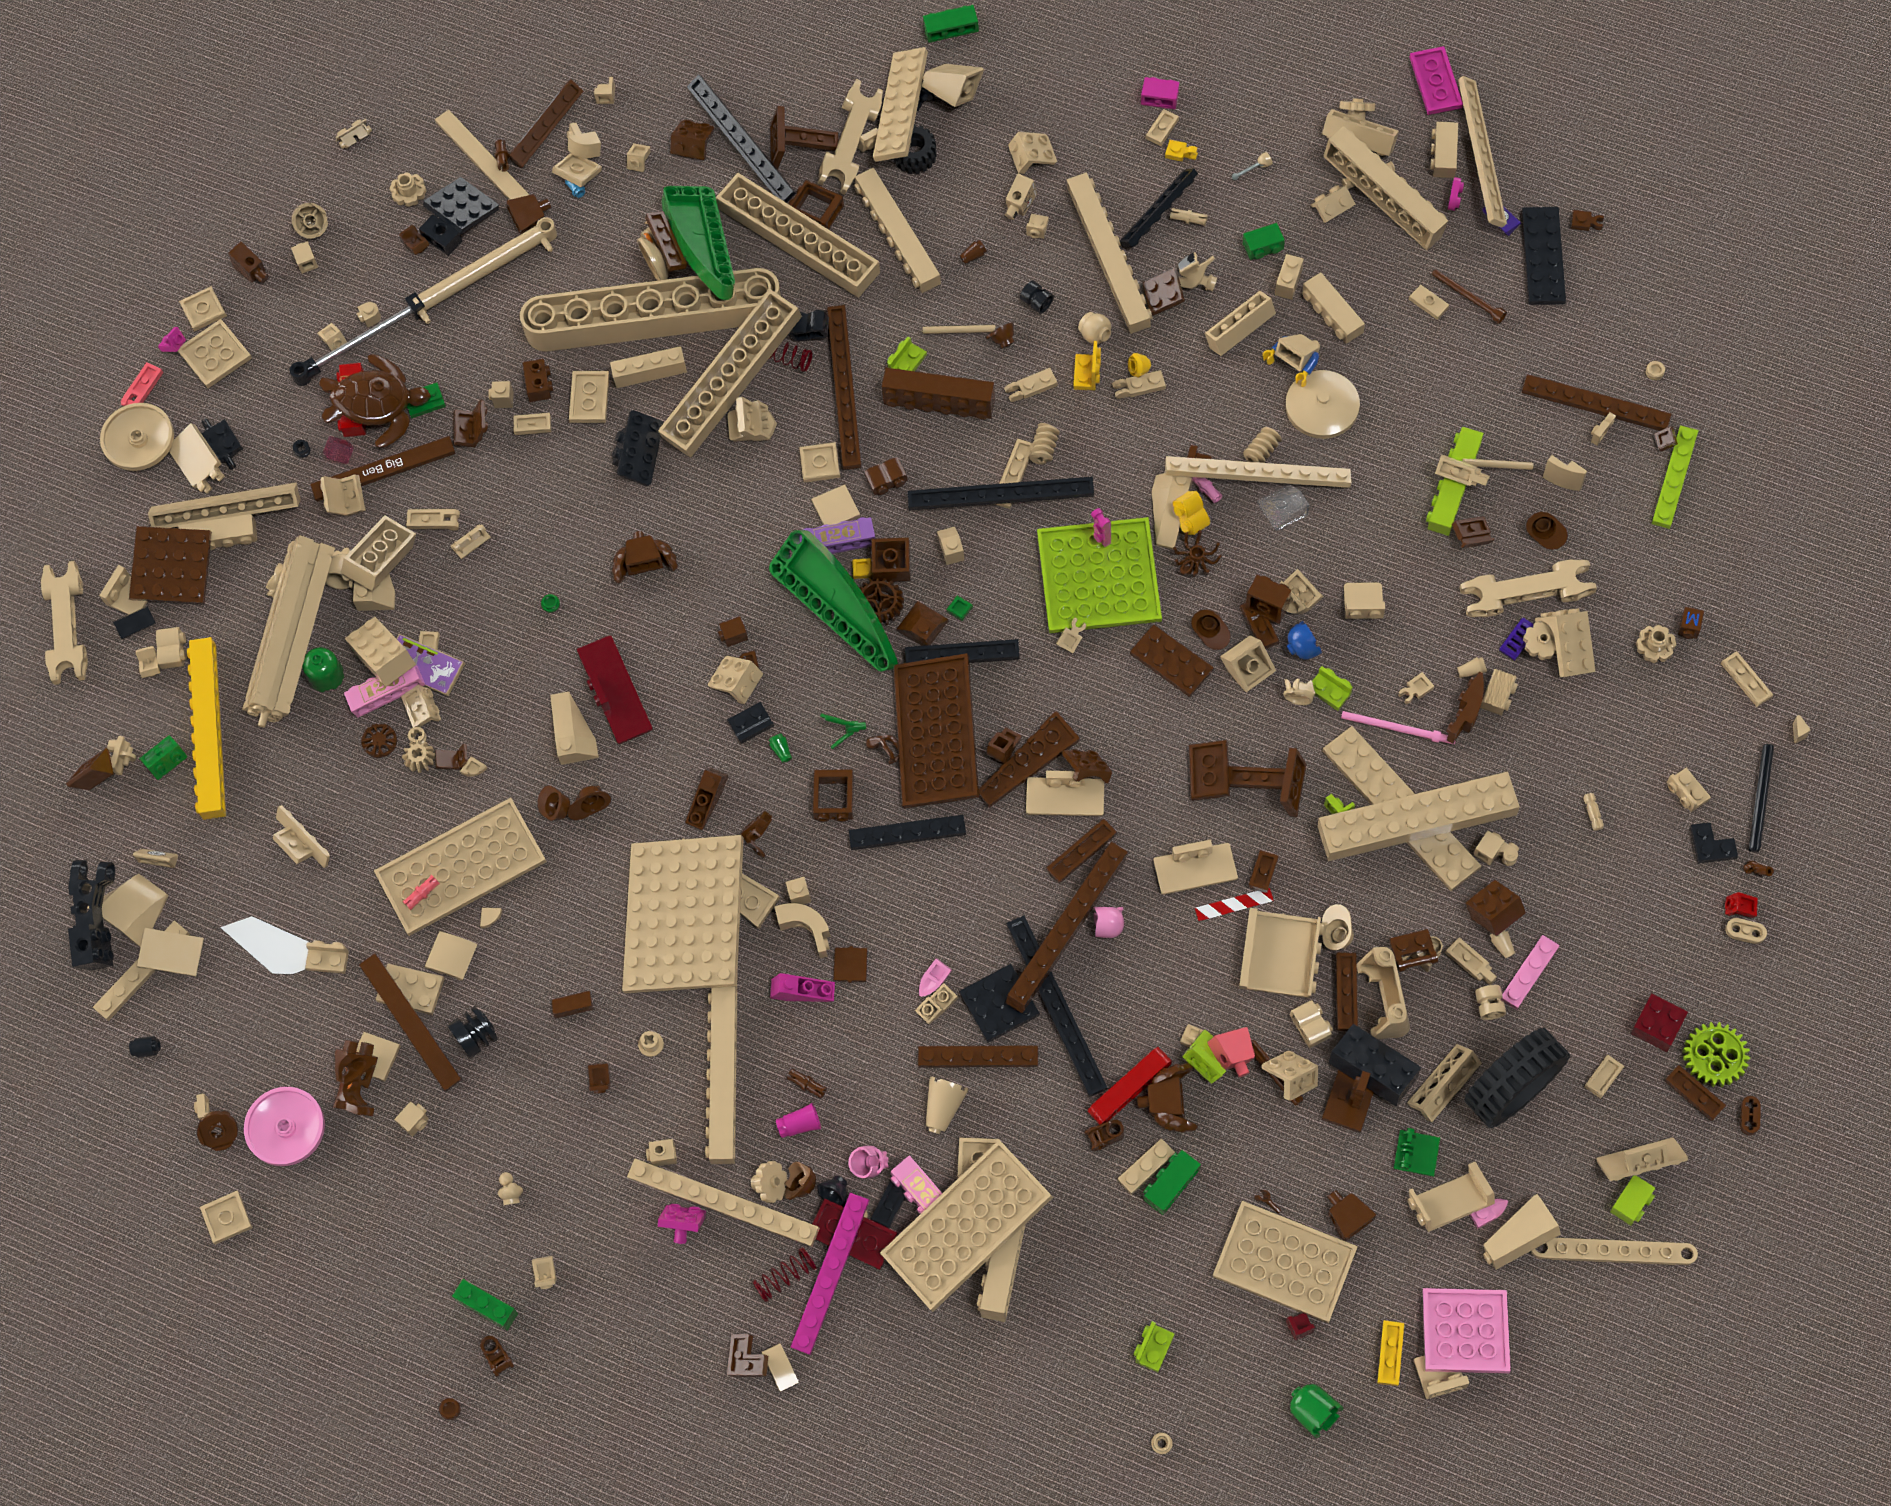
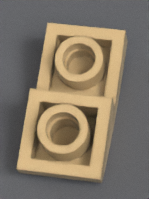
(937, 1004)
(780, 1367)

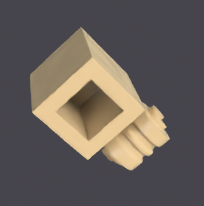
(1493, 846)

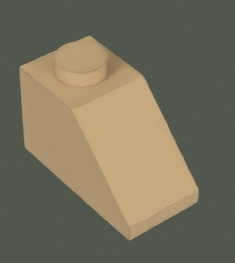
(951, 545)

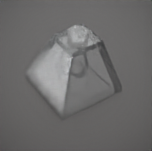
(1284, 506)

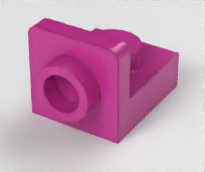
(172, 341)

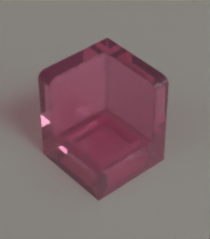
(338, 449)

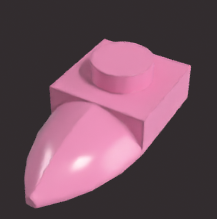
(933, 977)
(1489, 1213)

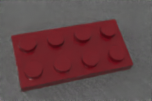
(868, 1242)

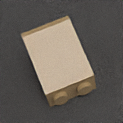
(953, 82)

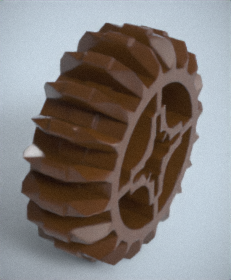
(892, 602)

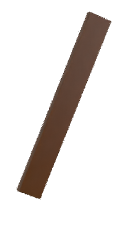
(410, 1022)

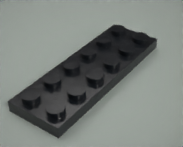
(1543, 256)

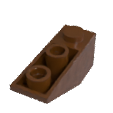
(706, 797)

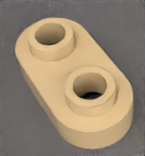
(1746, 929)

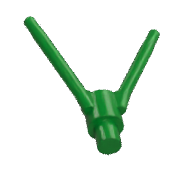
(850, 726)

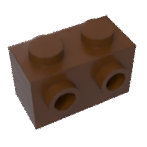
(537, 380)

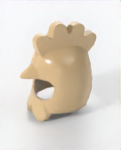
(335, 578)

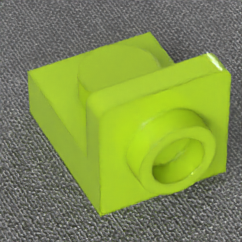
(1335, 805)

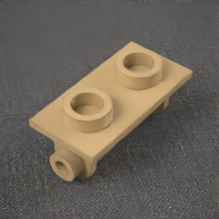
(347, 136)
(470, 541)

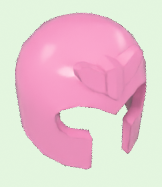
(1108, 921)
(867, 1161)

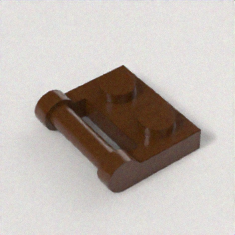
(1413, 944)

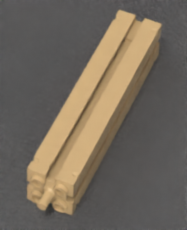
(288, 630)

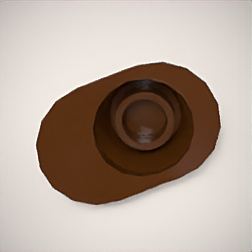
(1547, 530)
(1211, 629)
(589, 801)
(553, 803)

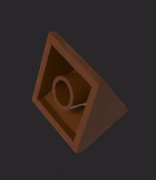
(92, 771)

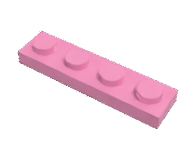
(1529, 972)

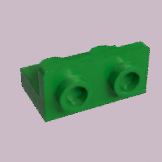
(163, 757)

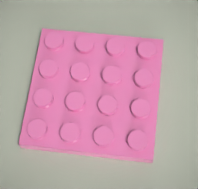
(1466, 1330)

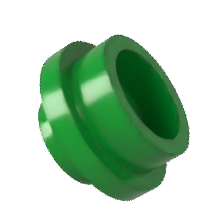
(550, 603)

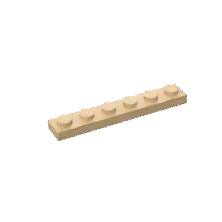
(128, 983)

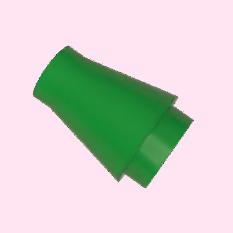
(780, 747)

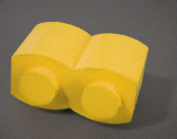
(1191, 512)

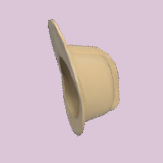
(1337, 927)

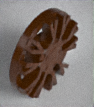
(379, 740)

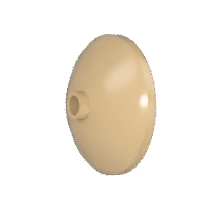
(653, 258)

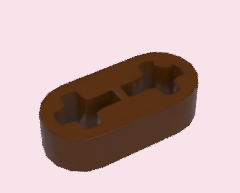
(1755, 1115)

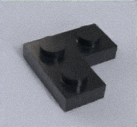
(1709, 849)

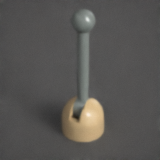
(1264, 161)

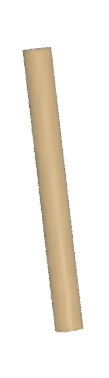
(958, 329)
(1499, 464)

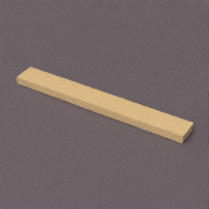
(479, 156)

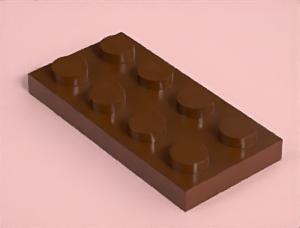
(1171, 660)

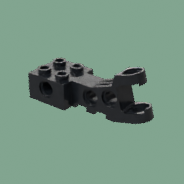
(89, 938)

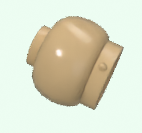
(1095, 327)

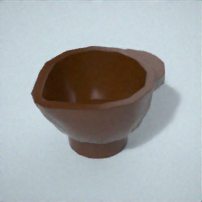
(1002, 335)

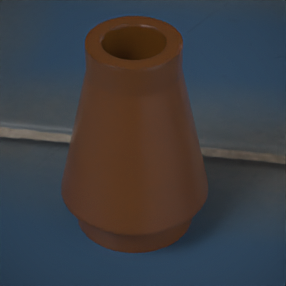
(973, 252)

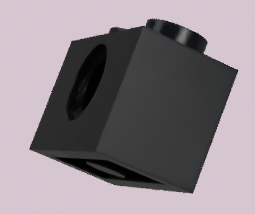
(445, 242)

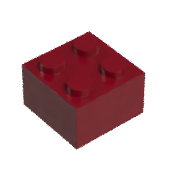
(1659, 1022)

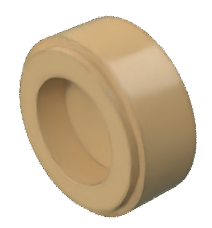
(1655, 370)

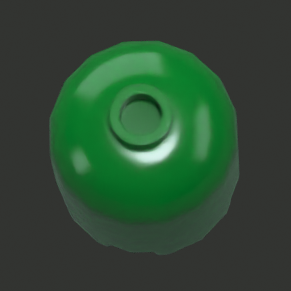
(322, 669)
(1314, 1408)

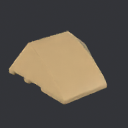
(134, 907)

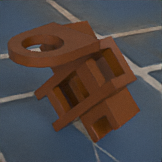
(755, 830)

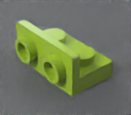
(907, 356)
(1331, 688)
(1154, 1347)

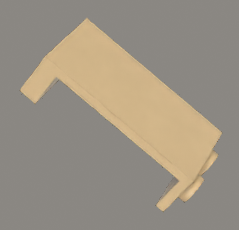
(1452, 1199)

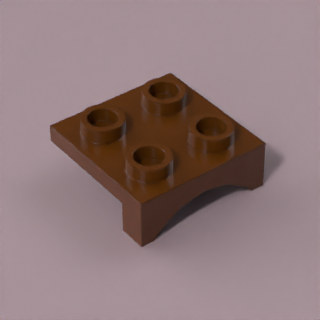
(1087, 764)

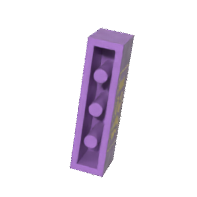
(845, 535)

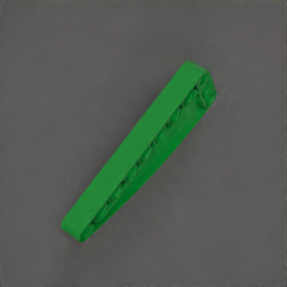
(700, 235)
(831, 583)

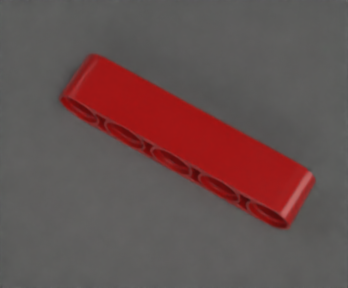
(1129, 1086)

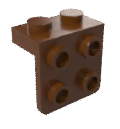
(691, 139)
(470, 425)

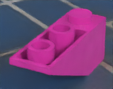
(799, 988)

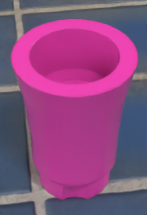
(798, 1122)

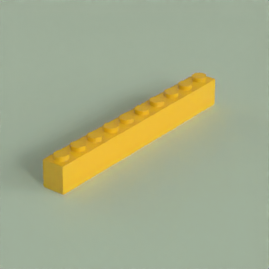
(206, 728)

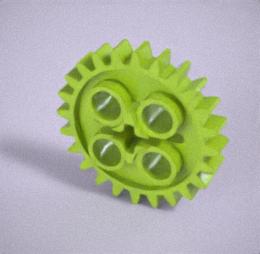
(1702, 1064)

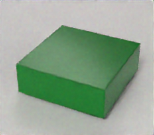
(959, 608)

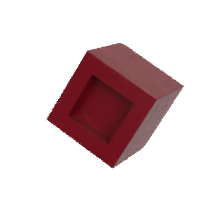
(1300, 1326)

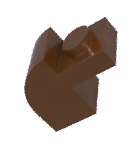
(1003, 745)

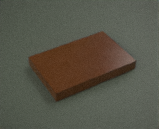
(1209, 770)

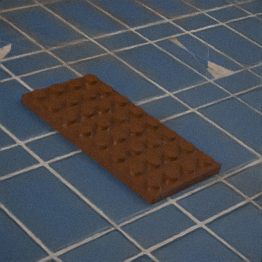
(936, 731)

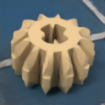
(423, 753)

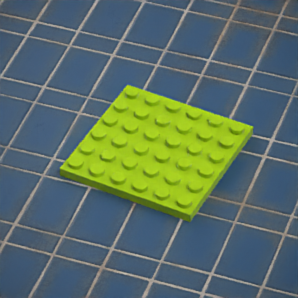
(1099, 582)

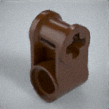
(1103, 1134)
(498, 1358)

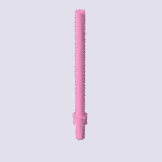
(1436, 736)

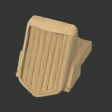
(750, 421)

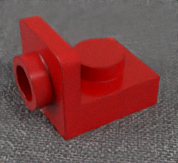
(1741, 904)

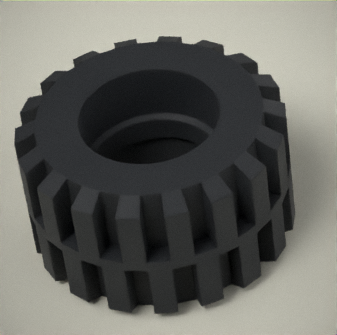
(922, 159)

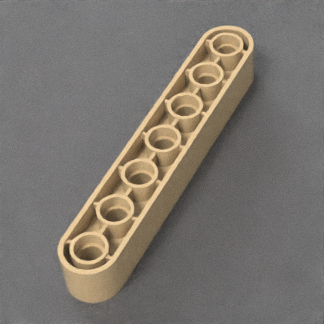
(640, 311)

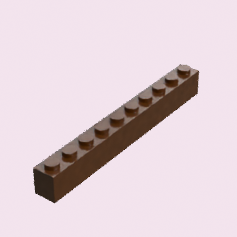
(1066, 927)

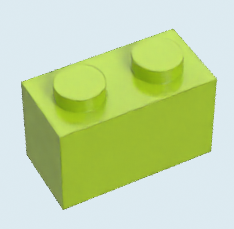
(1632, 1200)

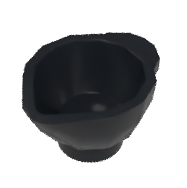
(834, 1190)

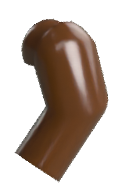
(1758, 868)

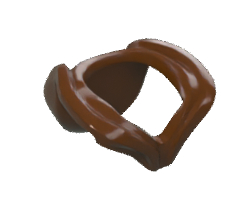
(877, 741)

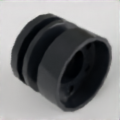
(473, 1031)

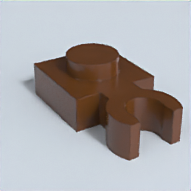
(1583, 221)

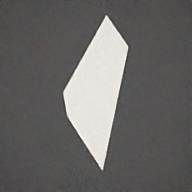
(270, 945)

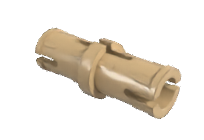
(1188, 216)

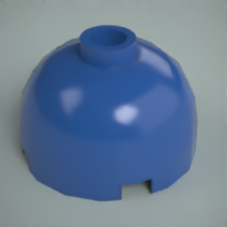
(1302, 642)

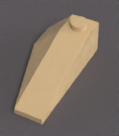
(1164, 492)
(379, 599)
(571, 731)

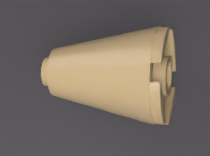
(943, 1103)

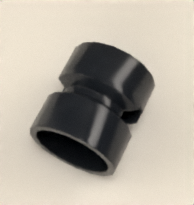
(1036, 297)

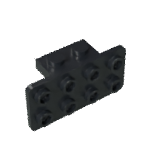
(637, 448)

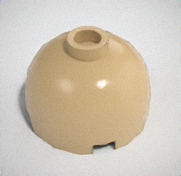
(309, 220)

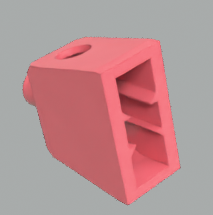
(1233, 1050)

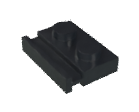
(750, 722)

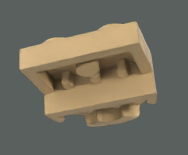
(1303, 593)

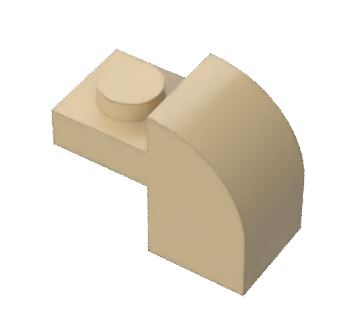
(583, 144)

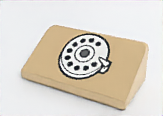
(156, 858)

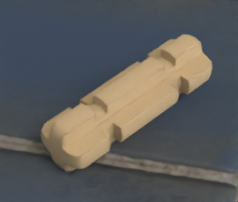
(1593, 811)

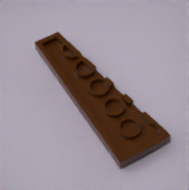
(1033, 756)

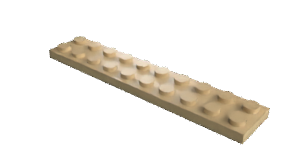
(1379, 784)

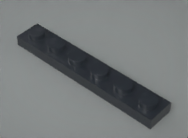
(1162, 204)
(977, 651)
(907, 832)

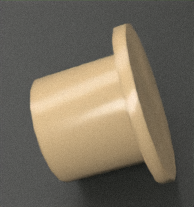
(650, 1043)

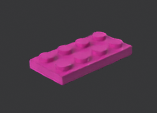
(1436, 80)

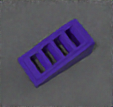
(1520, 628)

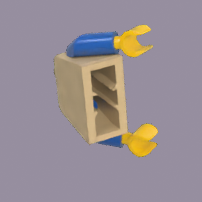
(1297, 352)

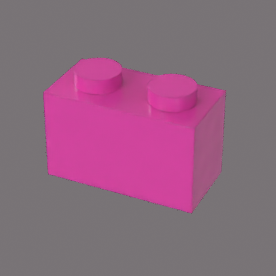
(1160, 93)

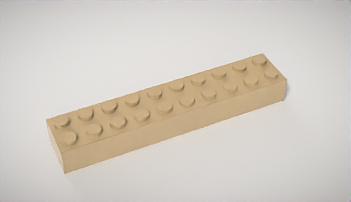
(798, 235)
(730, 373)
(1418, 816)

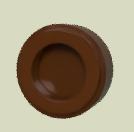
(449, 1409)

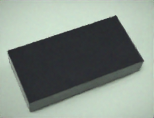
(134, 622)

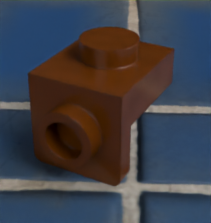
(413, 240)
(599, 1077)

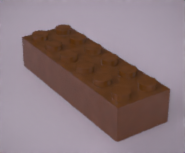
(938, 393)

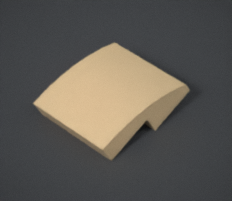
(1563, 475)
(450, 955)

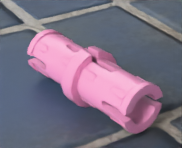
(1205, 486)

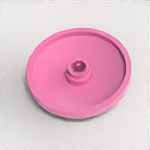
(284, 1126)

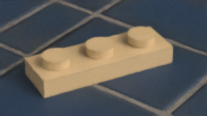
(1146, 1166)

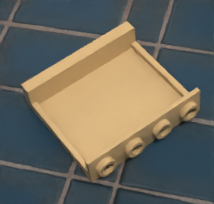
(1281, 954)

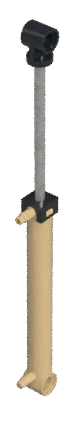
(439, 292)

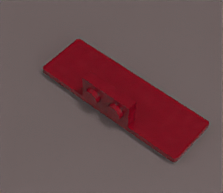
(614, 689)

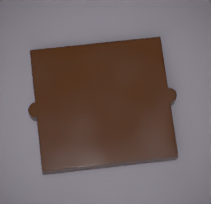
(850, 964)

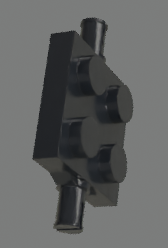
(222, 441)

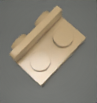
(420, 706)
(1688, 789)
(326, 957)

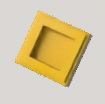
(862, 568)

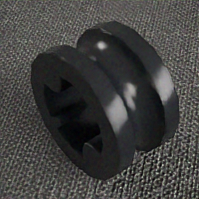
(304, 453)

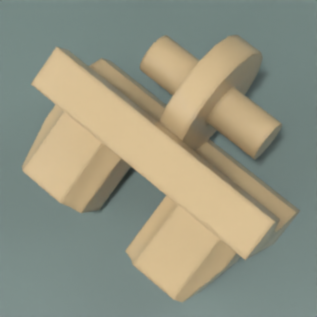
(121, 754)

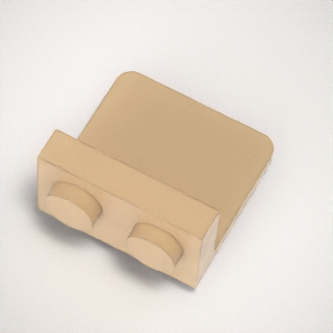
(1029, 149)
(343, 495)
(1363, 601)
(736, 677)

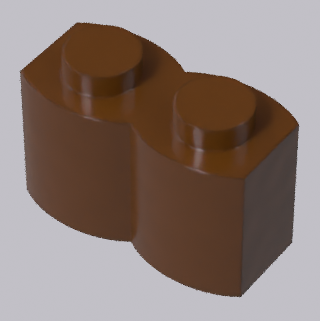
(886, 476)

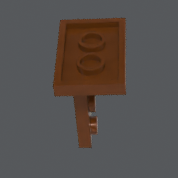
(796, 136)
(1287, 779)
(1348, 1101)

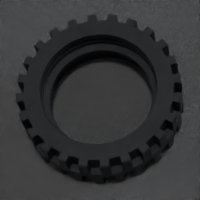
(1517, 1077)

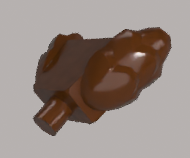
(642, 555)
(1166, 1099)

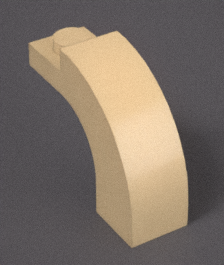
(802, 916)

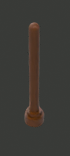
(1497, 314)

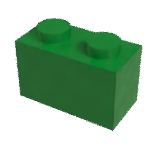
(1263, 241)

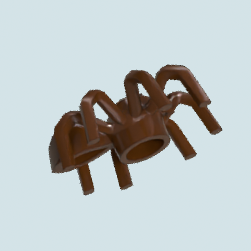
(1196, 555)

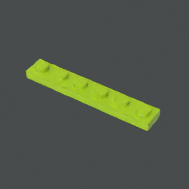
(1674, 477)

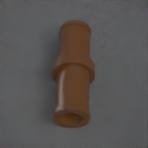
(501, 155)
(806, 1083)

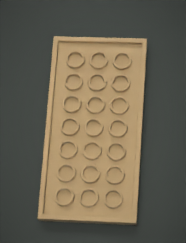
(465, 862)
(966, 1225)

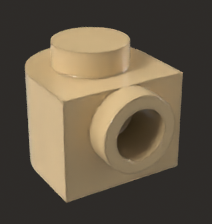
(369, 314)

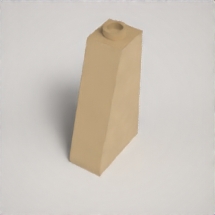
(1521, 1233)

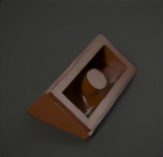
(572, 1004)

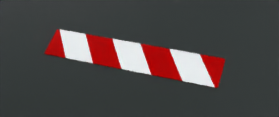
(1233, 904)

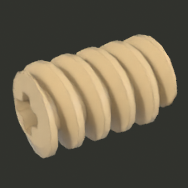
(1044, 444)
(1262, 445)

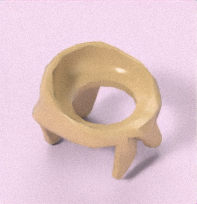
(1300, 693)

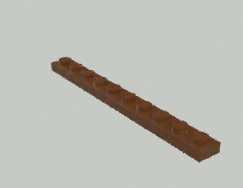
(844, 387)

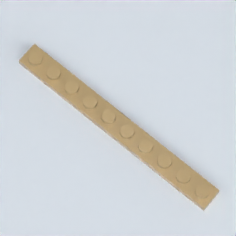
(1482, 152)
(1258, 471)
(723, 1202)

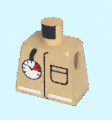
(1020, 196)

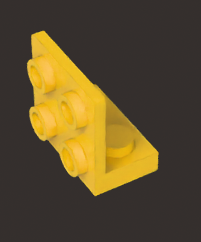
(1087, 369)

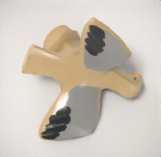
(1194, 274)

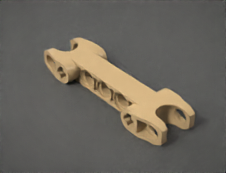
(840, 163)
(1559, 582)
(66, 651)

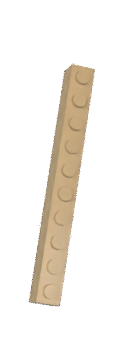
(1108, 253)
(722, 1075)

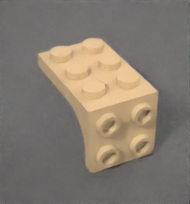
(1571, 640)

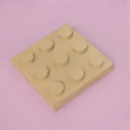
(214, 353)

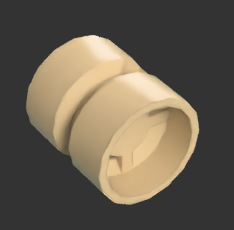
(1490, 1001)

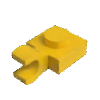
(1178, 150)

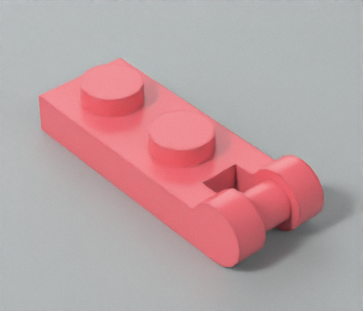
(142, 384)

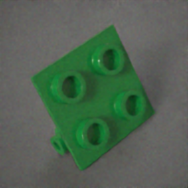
(1416, 1152)

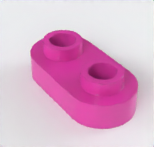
(1457, 187)

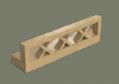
(1448, 1083)

